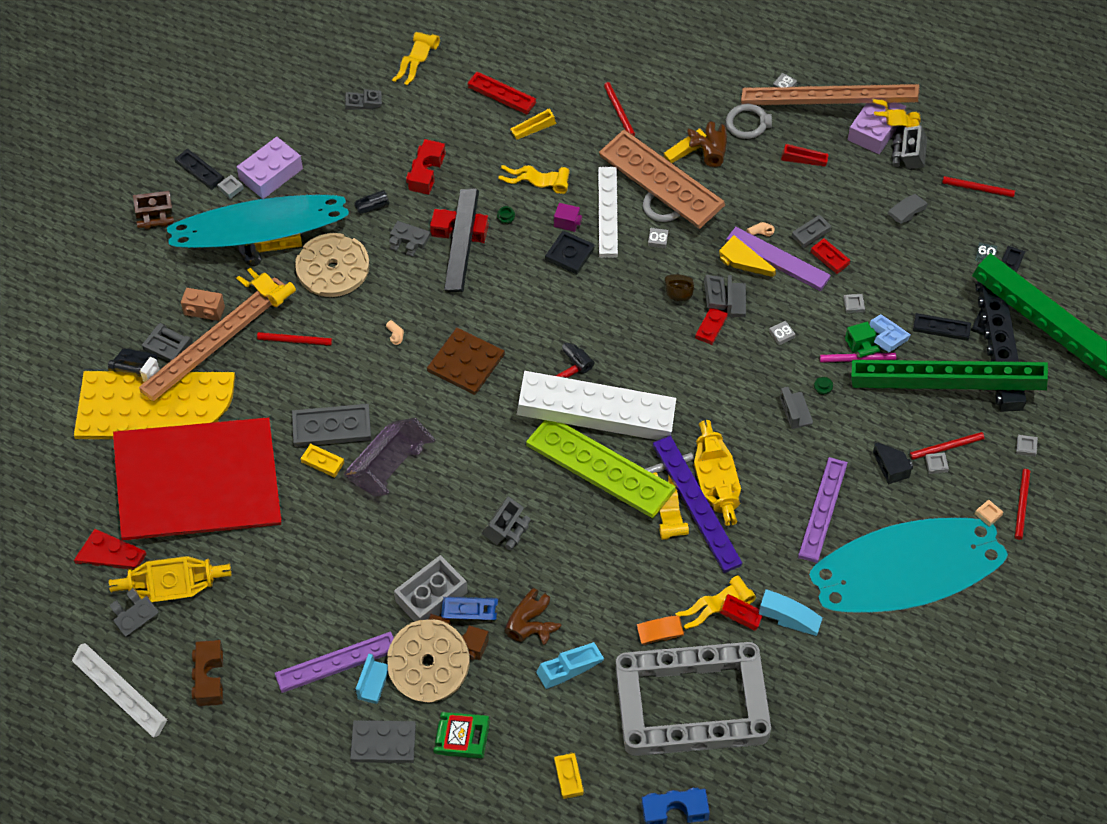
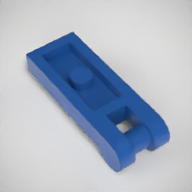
(469, 608)

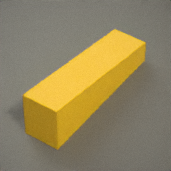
(534, 124)
(681, 149)

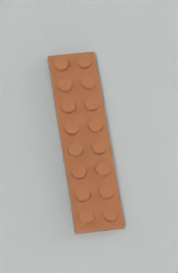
(662, 179)

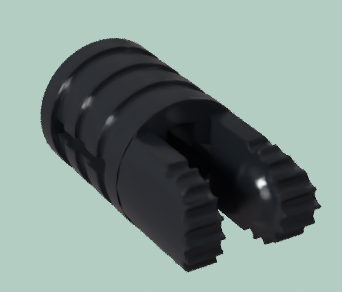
(372, 202)
(246, 252)
(578, 357)

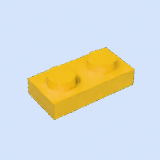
(322, 460)
(568, 775)

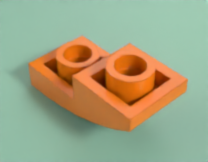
(660, 629)

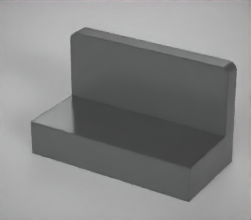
(736, 298)
(795, 408)

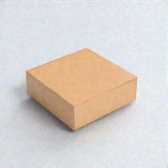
(988, 513)

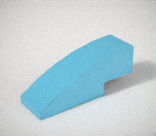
(790, 613)
(569, 665)

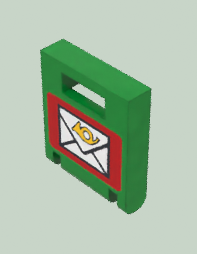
(457, 732)

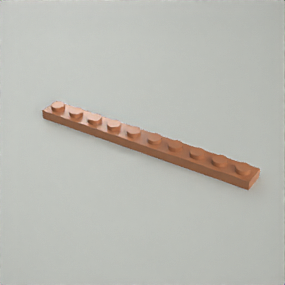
(830, 94)
(206, 345)

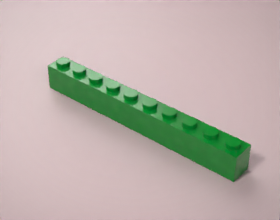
(1043, 312)
(949, 375)

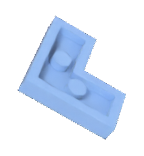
(890, 334)

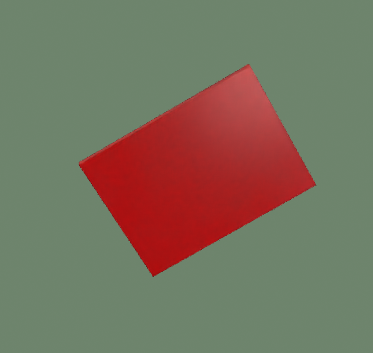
(196, 478)

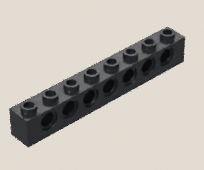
(1006, 348)

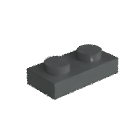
(811, 231)
(715, 292)

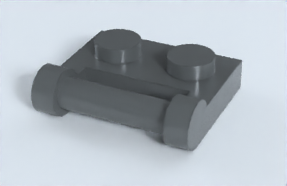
(164, 347)

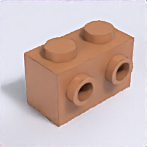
(202, 304)

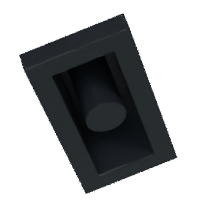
(892, 463)

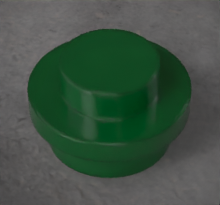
(506, 214)
(823, 385)

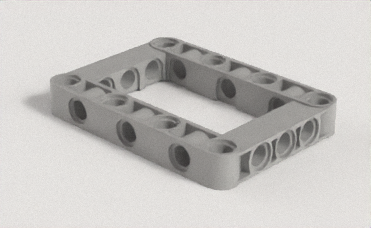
(693, 735)

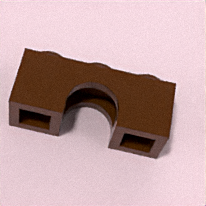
(474, 637)
(206, 657)

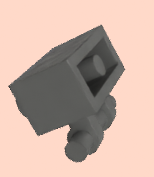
(913, 148)
(503, 520)

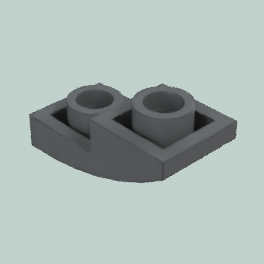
(367, 100)
(907, 208)

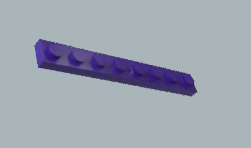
(697, 504)

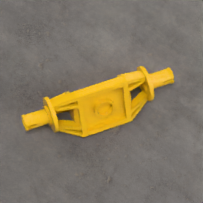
(717, 473)
(171, 578)

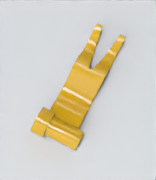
(418, 54)
(897, 116)
(541, 180)
(267, 287)
(671, 517)
(737, 589)

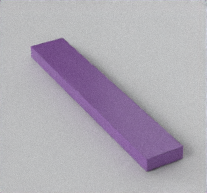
(783, 261)
(822, 510)
(333, 662)

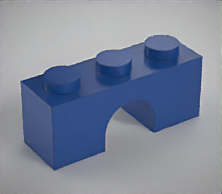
(691, 802)

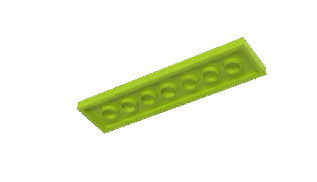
(601, 467)

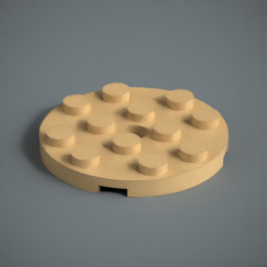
(329, 248)
(433, 681)

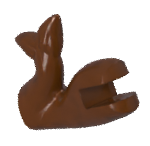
(713, 146)
(528, 608)

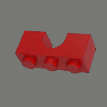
(428, 155)
(444, 222)

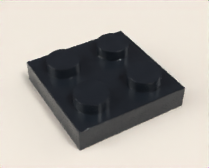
(570, 252)

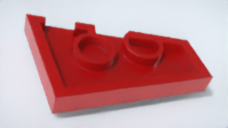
(109, 551)

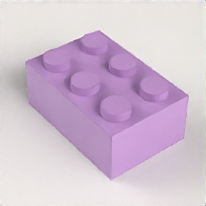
(871, 130)
(269, 167)

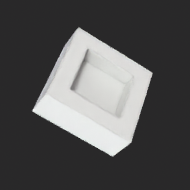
(149, 369)

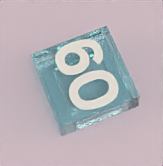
(984, 250)

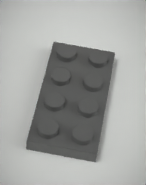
(331, 425)

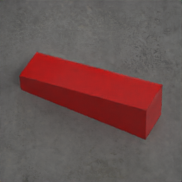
(804, 156)

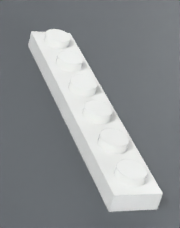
(608, 212)
(119, 690)

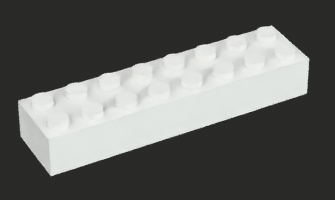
(596, 406)

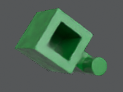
(861, 339)

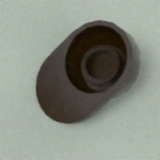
(679, 287)

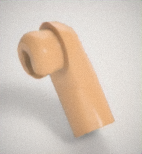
(761, 228)
(397, 332)

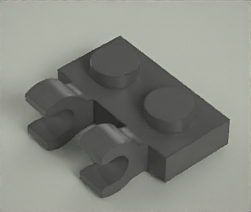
(408, 234)
(134, 616)

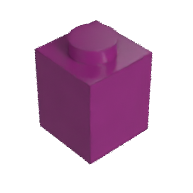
(567, 217)

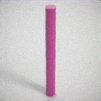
(849, 357)

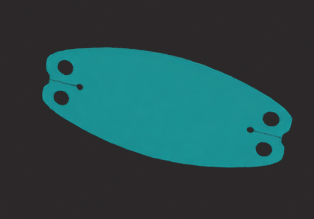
(257, 221)
(908, 565)

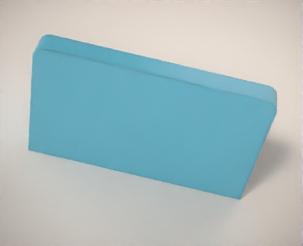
(372, 680)

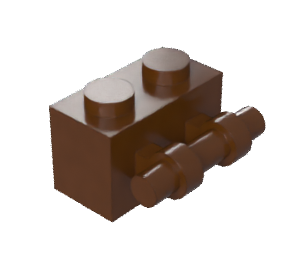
(153, 205)

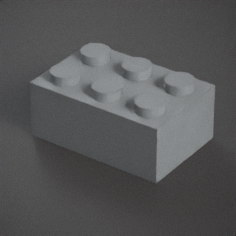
(425, 590)

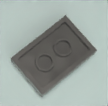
(383, 741)

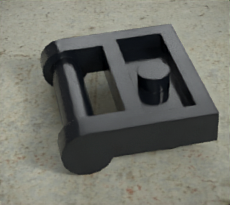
(130, 361)

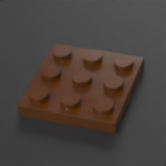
(465, 361)

